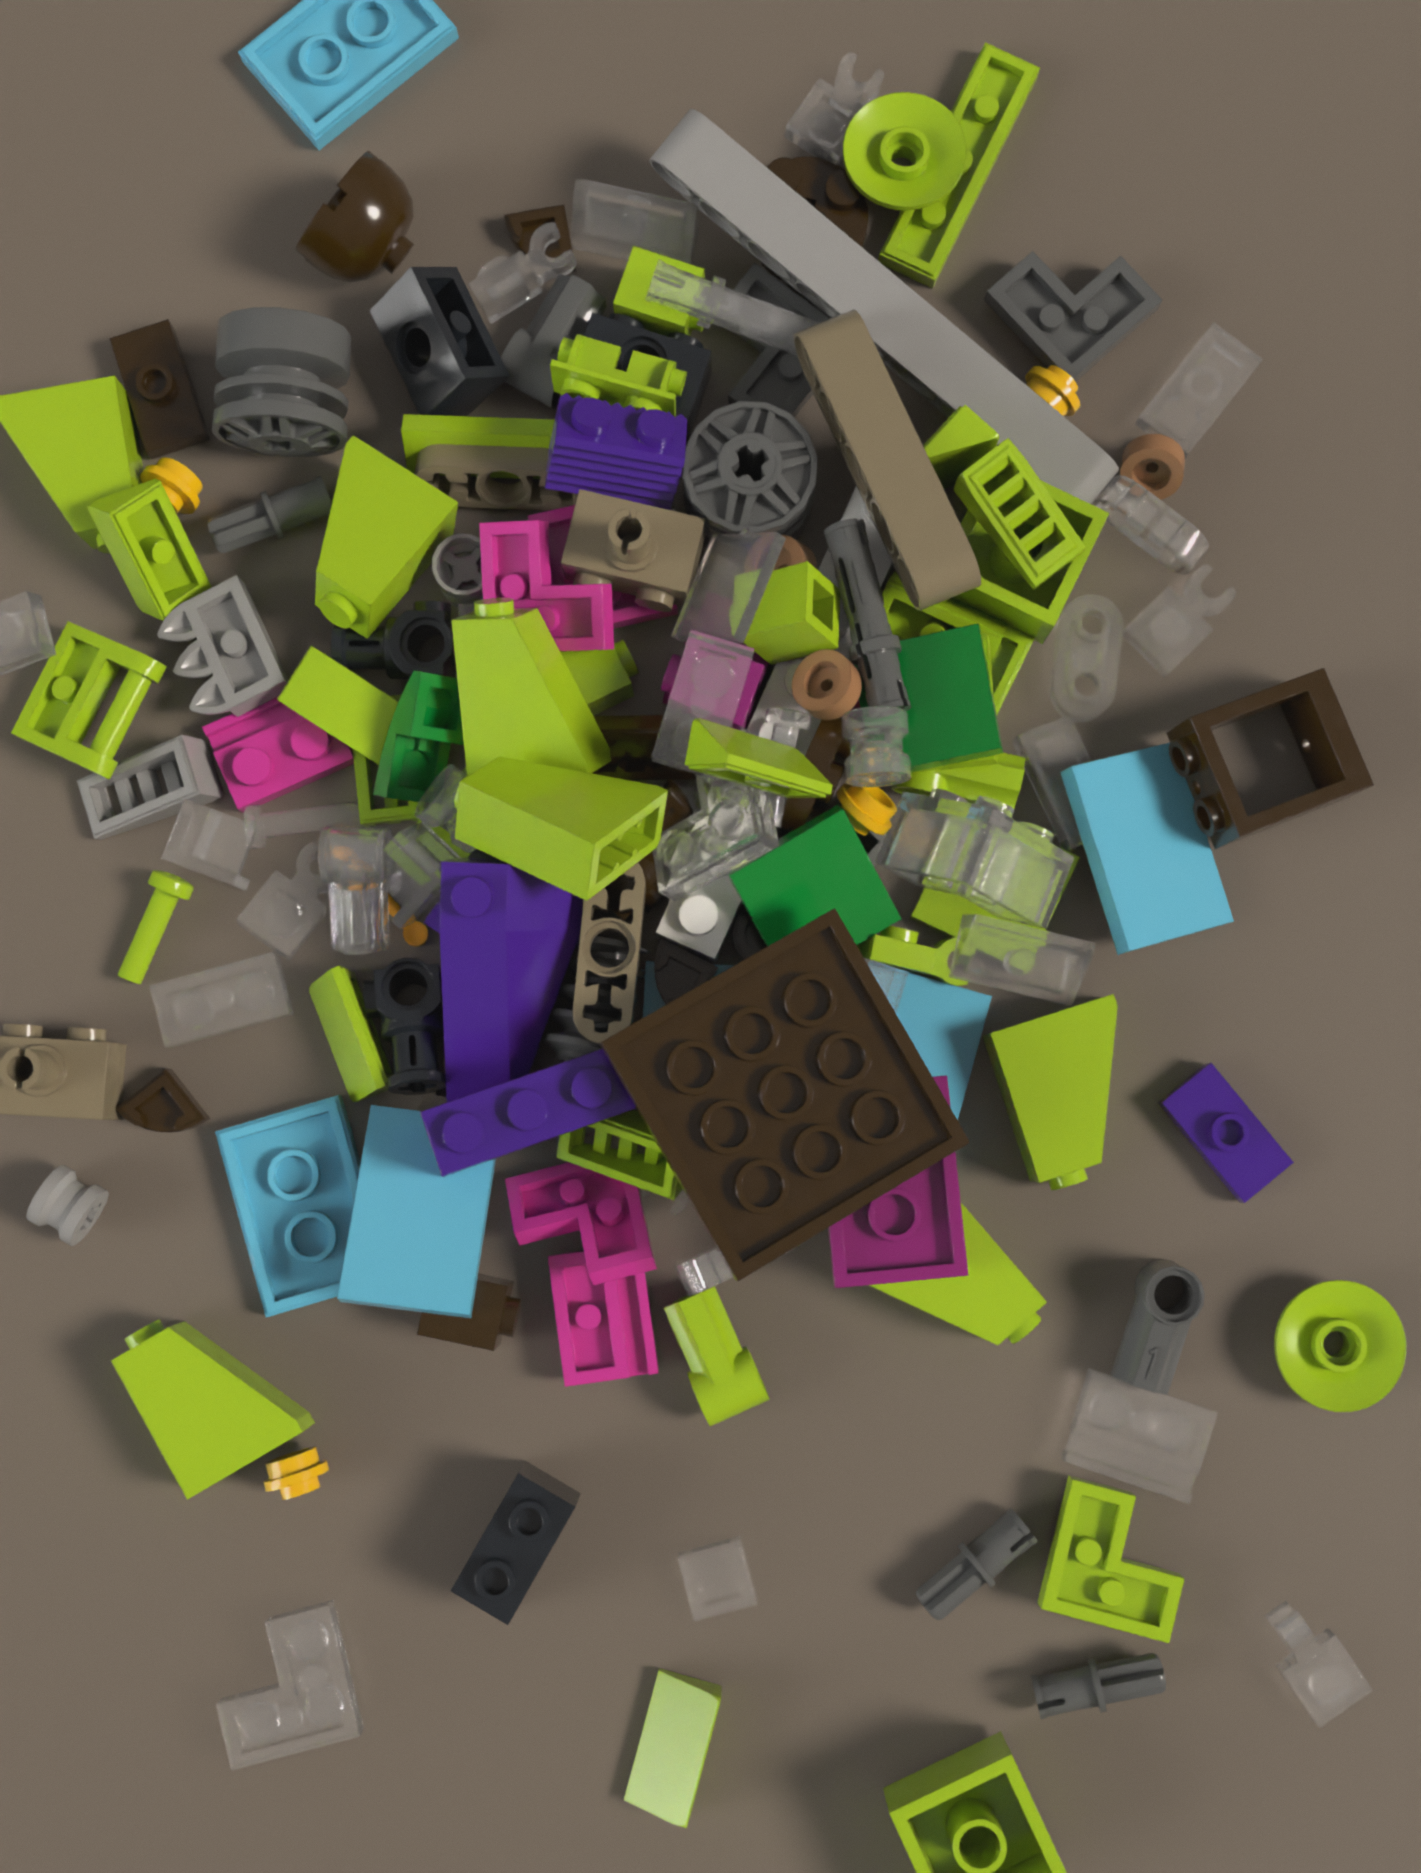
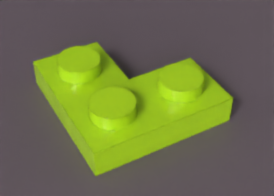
(1091, 1578)

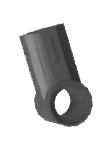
(561, 315)
(1155, 1333)

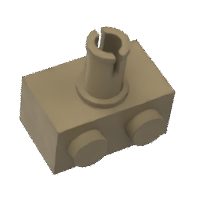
(634, 549)
(60, 1076)

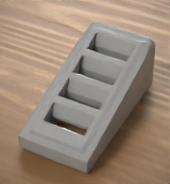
(187, 774)

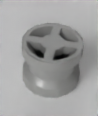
(67, 1205)

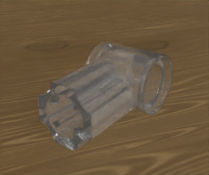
(357, 877)

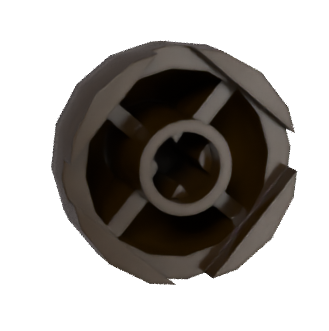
(361, 224)

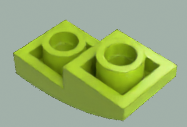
(340, 703)

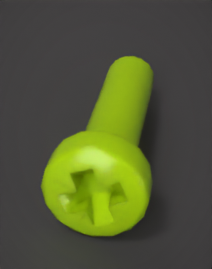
(153, 923)

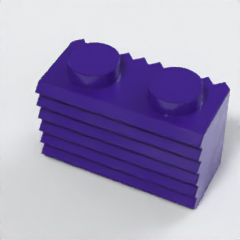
(616, 451)

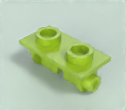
(589, 370)

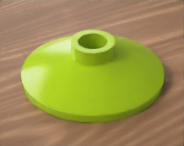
(908, 128)
(1370, 1353)

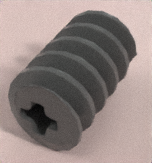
(570, 1043)

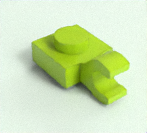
(899, 949)

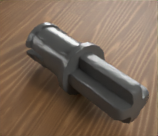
(270, 515)
(976, 1565)
(1098, 1684)

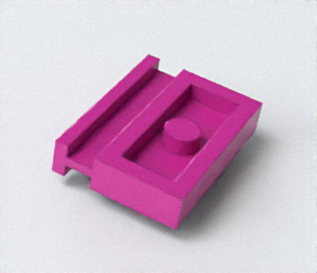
(273, 753)
(601, 1327)

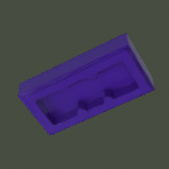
(1225, 1132)

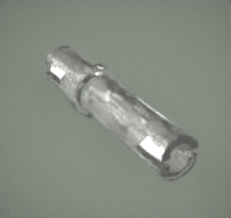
(725, 307)

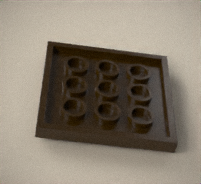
(784, 1094)

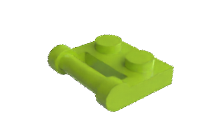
(73, 692)

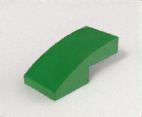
(419, 737)

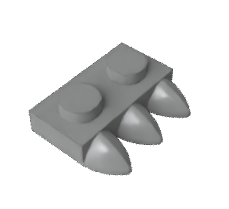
(229, 646)

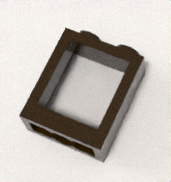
(1320, 735)

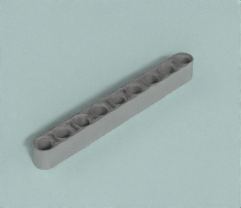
(843, 276)

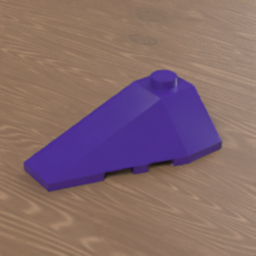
(501, 968)

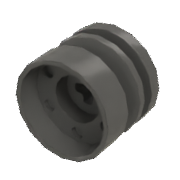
(281, 382)
(760, 439)

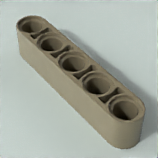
(887, 460)

